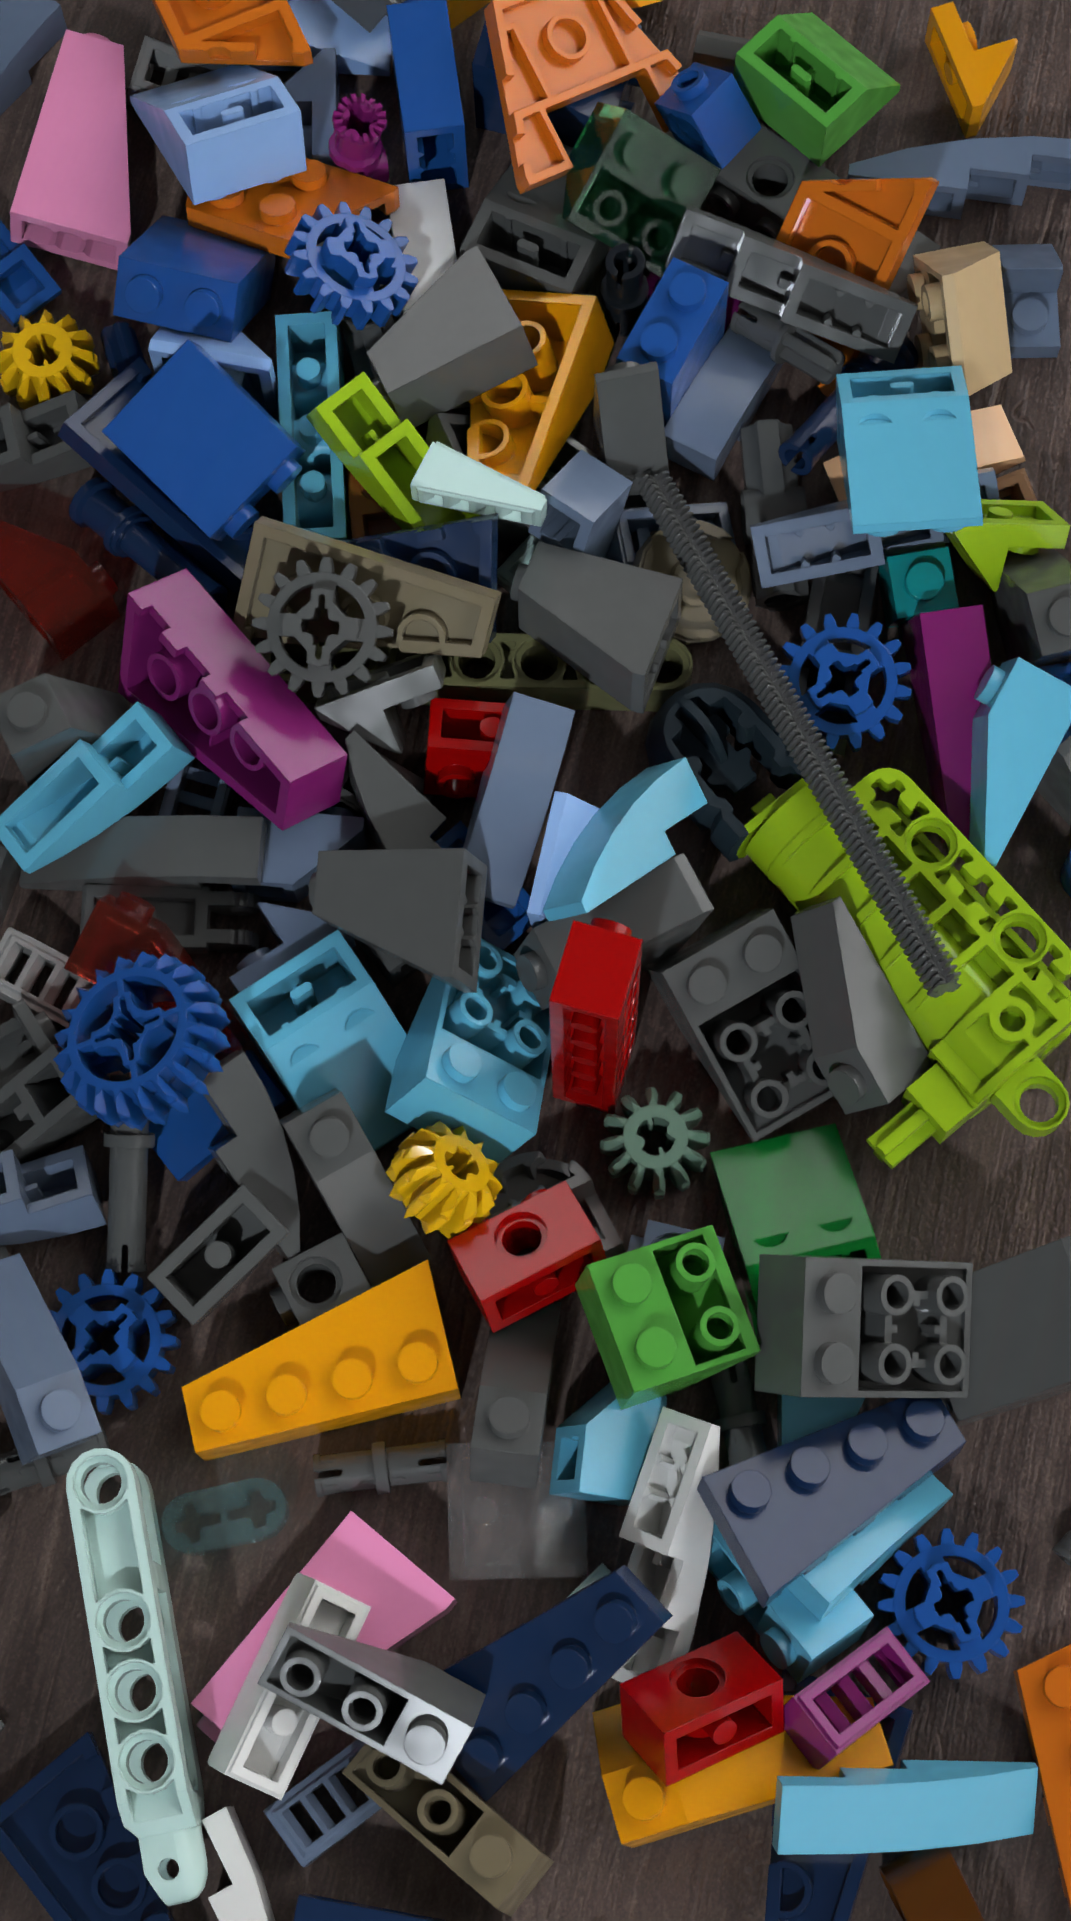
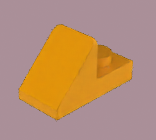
(967, 73)

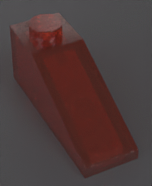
(55, 589)
(124, 930)

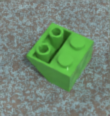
(810, 84)
(666, 1316)

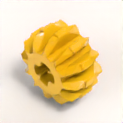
(39, 345)
(443, 1179)

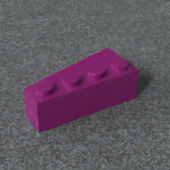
(223, 703)

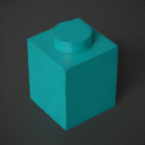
(916, 585)

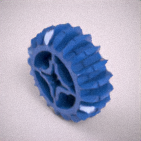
(160, 1048)

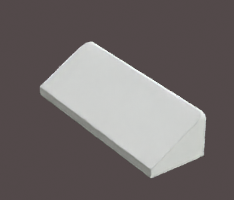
(264, 1731)

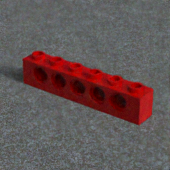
(595, 1013)

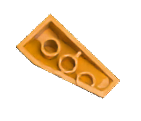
(531, 416)
(742, 1783)

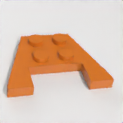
(560, 54)

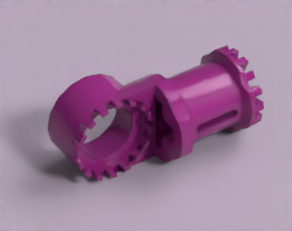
(357, 137)

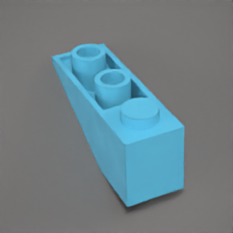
(786, 1628)

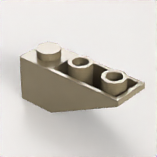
(454, 1827)

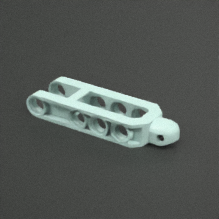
(119, 1571)

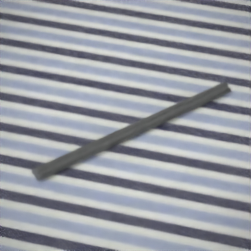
(800, 736)

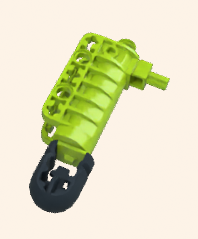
(983, 1035)

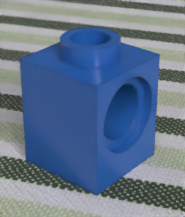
(708, 113)

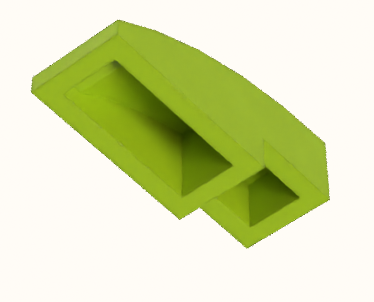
(378, 451)

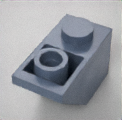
(583, 506)
(293, 853)

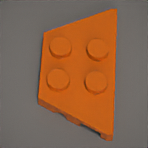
(234, 32)
(270, 212)
(857, 227)

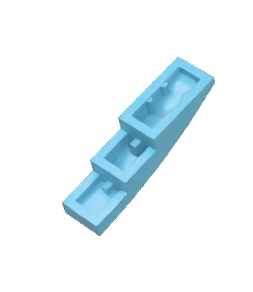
(904, 1808)

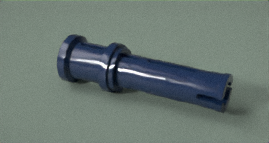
(820, 429)
(130, 534)

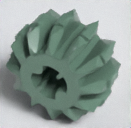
(679, 1140)

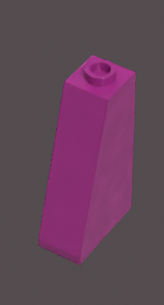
(947, 664)

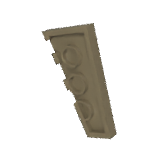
(427, 607)

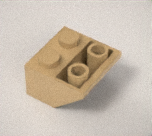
(962, 312)

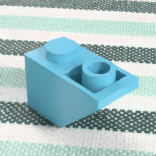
(603, 1449)

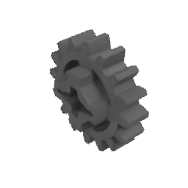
(292, 625)

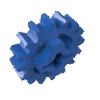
(351, 265)
(859, 706)
(128, 1325)
(966, 1632)

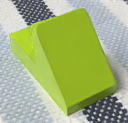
(1010, 526)

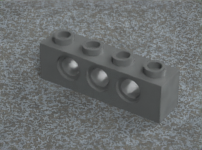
(777, 165)

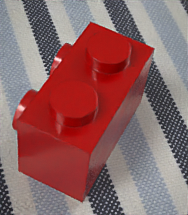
(459, 745)

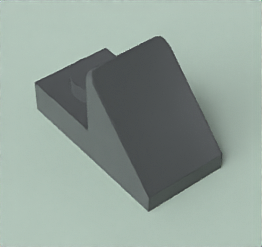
(371, 705)

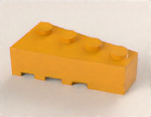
(336, 1371)

